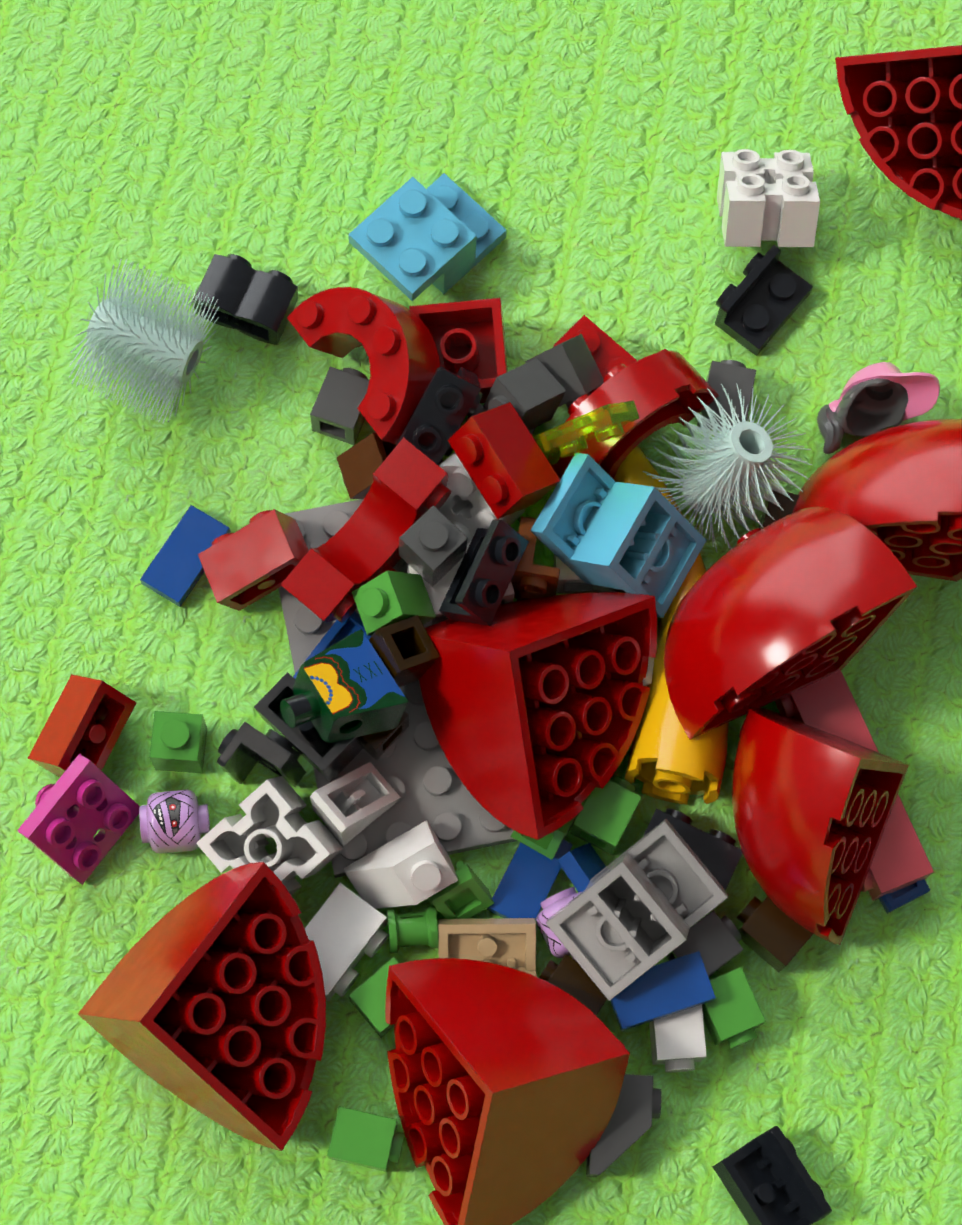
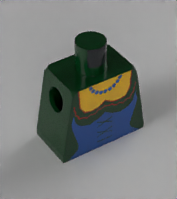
(345, 692)

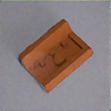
(532, 579)

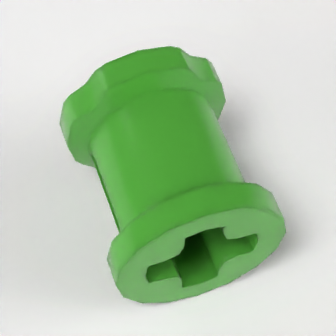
(412, 929)

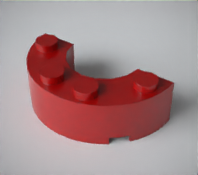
(395, 340)
(662, 391)
(369, 541)

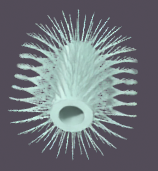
(144, 341)
(728, 466)

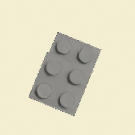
(637, 909)

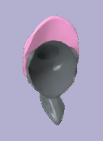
(876, 400)

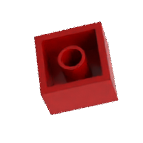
(468, 337)

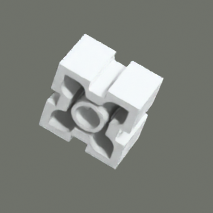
(767, 199)
(272, 813)

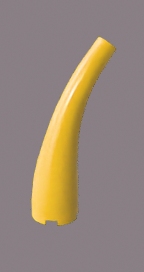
(661, 750)

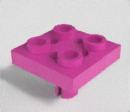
(72, 813)

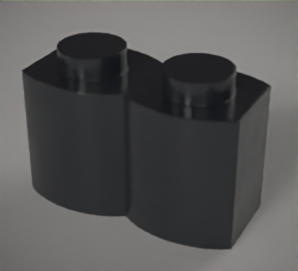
(247, 298)

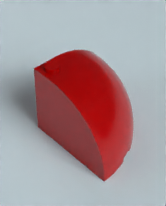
(910, 119)
(902, 489)
(778, 615)
(541, 701)
(810, 816)
(223, 1005)
(497, 1084)

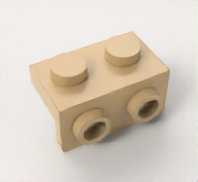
(492, 940)

